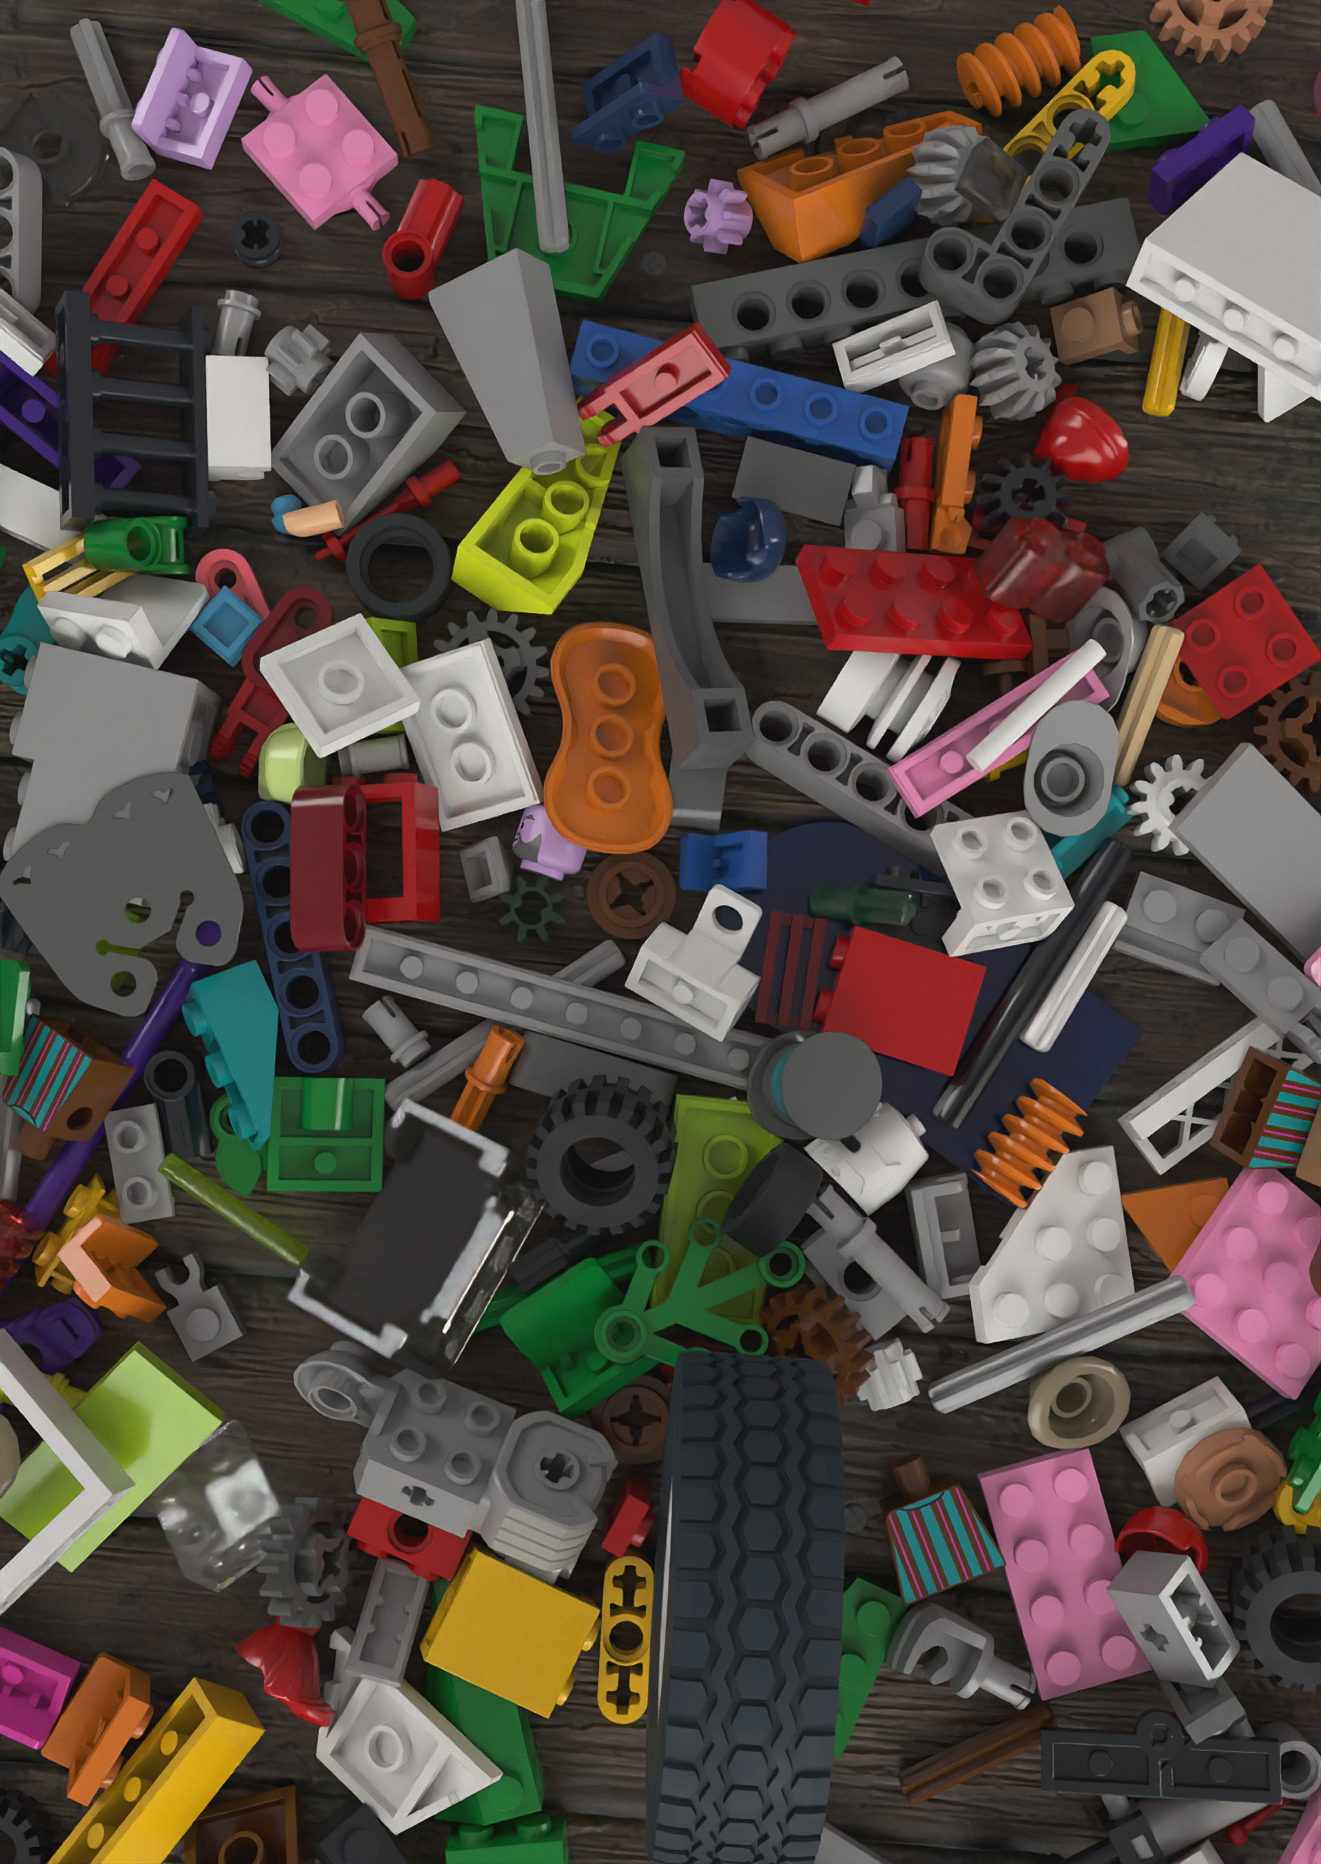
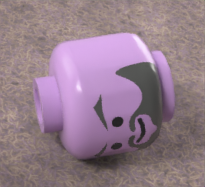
(543, 848)

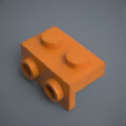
(105, 1261)
(98, 1723)

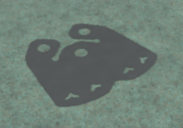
(107, 865)

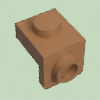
(1096, 326)

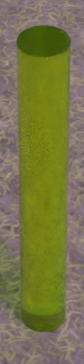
(232, 1209)

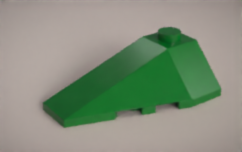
(499, 1732)

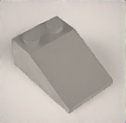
(365, 428)

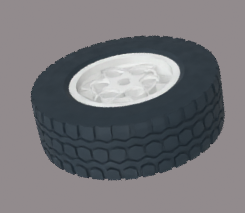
(745, 1612)

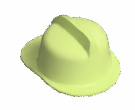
(288, 763)

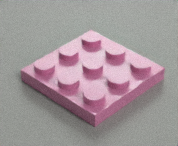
(1256, 1280)

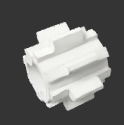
(891, 1374)

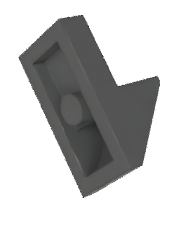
(1204, 1709)

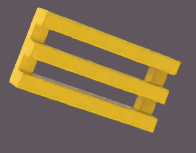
(61, 554)

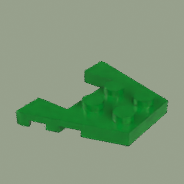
(600, 223)

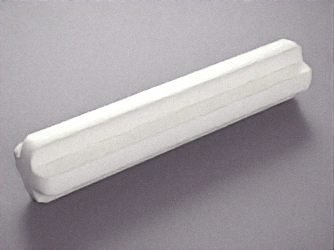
(1073, 978)

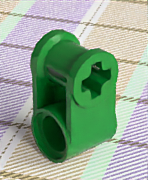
(138, 545)

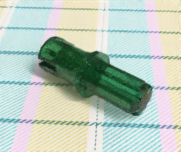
(863, 904)

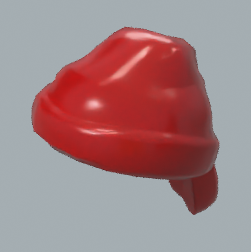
(1081, 439)

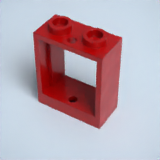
(419, 848)

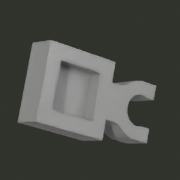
(204, 1315)

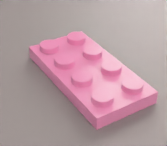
(1057, 1570)

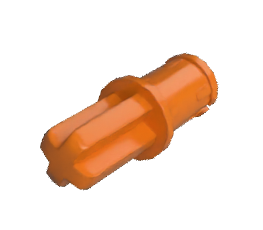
(487, 1076)

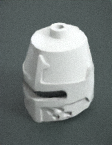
(876, 1159)

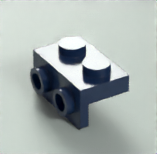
(630, 95)

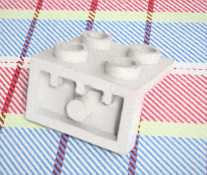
(1002, 882)

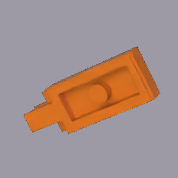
(952, 480)

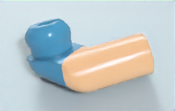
(307, 521)

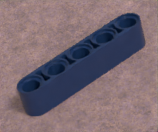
(287, 967)

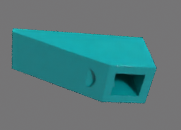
(240, 1032)

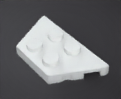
(396, 1747)

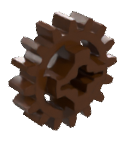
(1288, 733)
(819, 1333)

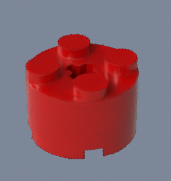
(736, 60)

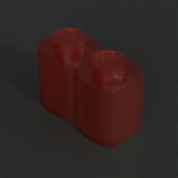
(1042, 568)

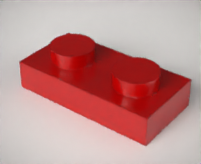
(628, 1516)

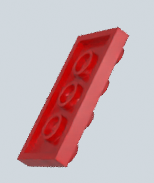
(907, 605)

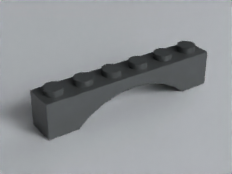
(699, 691)

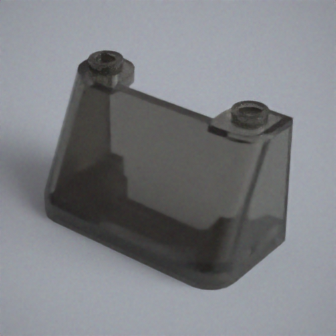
(426, 1245)

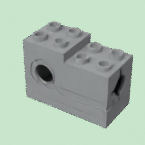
(95, 728)

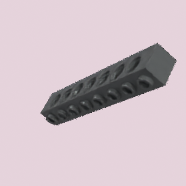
(1099, 230)

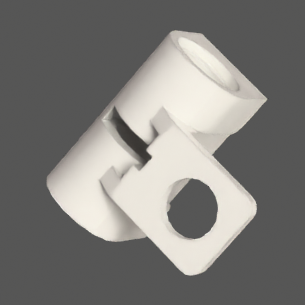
(700, 972)

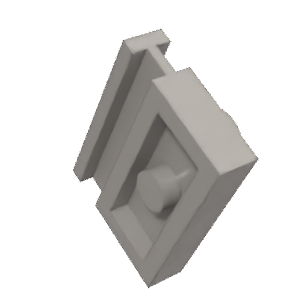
(1173, 925)

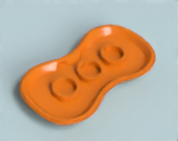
(608, 772)

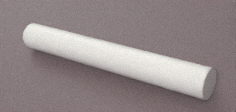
(1036, 705)

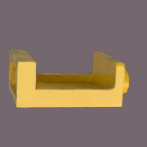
(510, 1631)

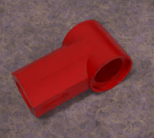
(422, 237)

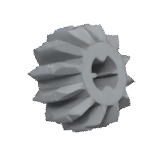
(938, 170)
(1015, 371)

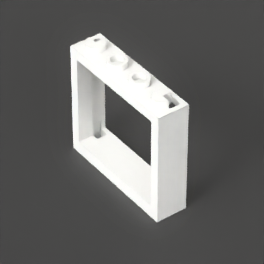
(79, 1451)

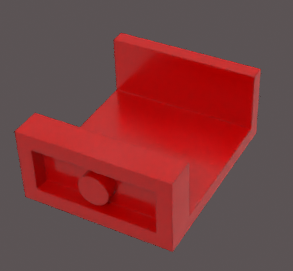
(900, 998)

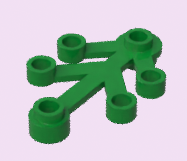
(687, 1303)

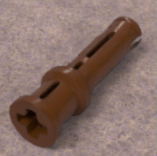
(380, 40)

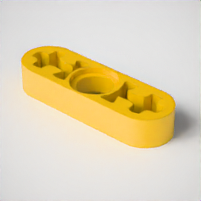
(609, 1675)

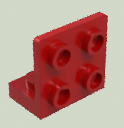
(1244, 643)

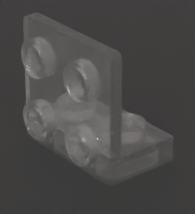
(218, 1508)

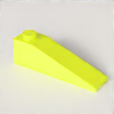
(538, 531)

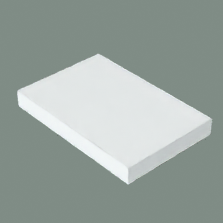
(470, 736)

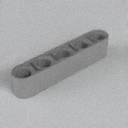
(837, 787)

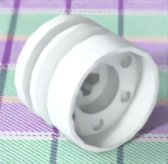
(891, 693)

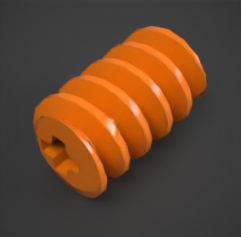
(1020, 62)
(1028, 1142)

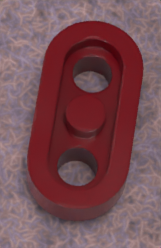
(282, 629)

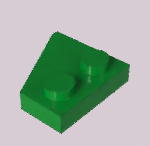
(1160, 105)

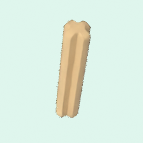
(1144, 697)

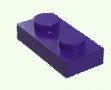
(1189, 168)

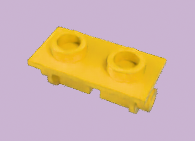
(81, 1206)

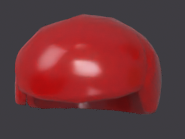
(1163, 1531)

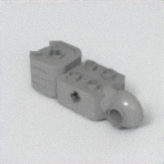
(460, 1459)

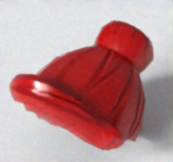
(289, 1669)

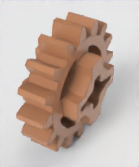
(1197, 24)

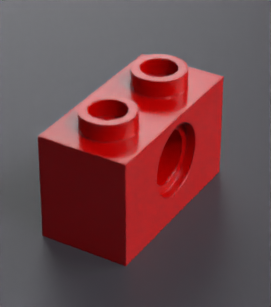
(429, 1555)

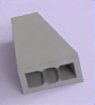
(515, 357)

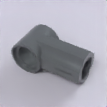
(1141, 577)

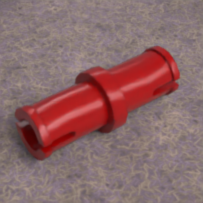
(915, 491)

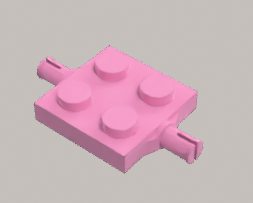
(320, 152)

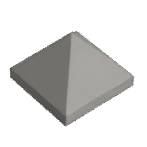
(486, 869)

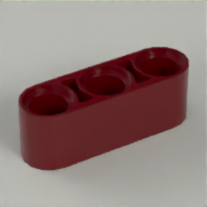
(328, 868)

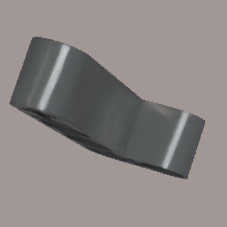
(1031, 216)

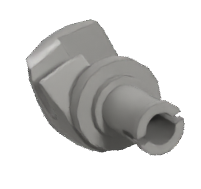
(963, 1655)

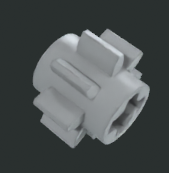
(299, 359)

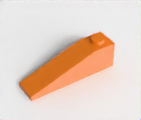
(821, 199)

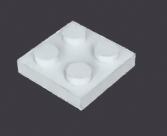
(339, 685)

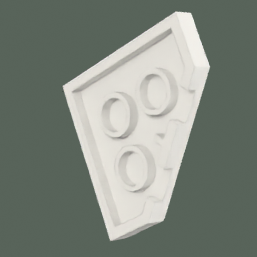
(1057, 1253)

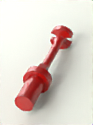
(416, 493)

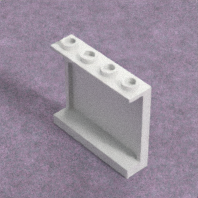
(1244, 268)

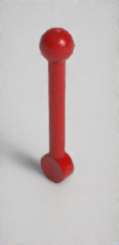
(1238, 1832)

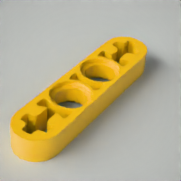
(1040, 129)

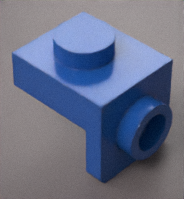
(727, 859)

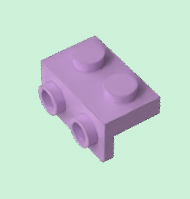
(190, 100)

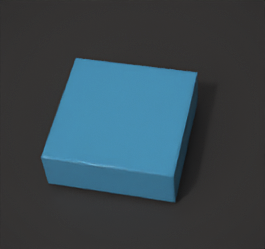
(226, 625)

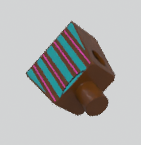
(62, 1085)
(1267, 1113)
(933, 1533)

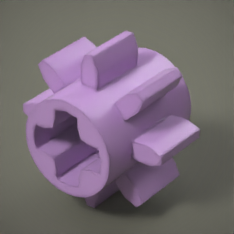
(718, 216)

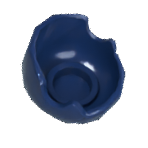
(749, 541)

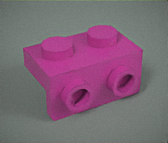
(32, 1688)

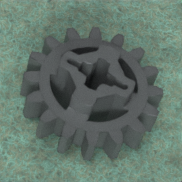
(513, 660)
(307, 1562)

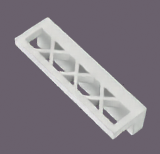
(1195, 1082)

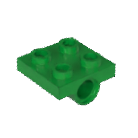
(326, 1134)

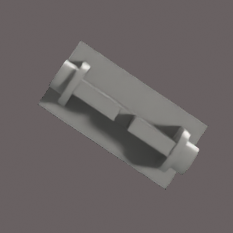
(135, 1156)

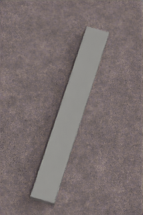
(552, 1006)

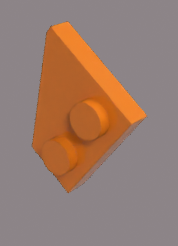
(1174, 1214)

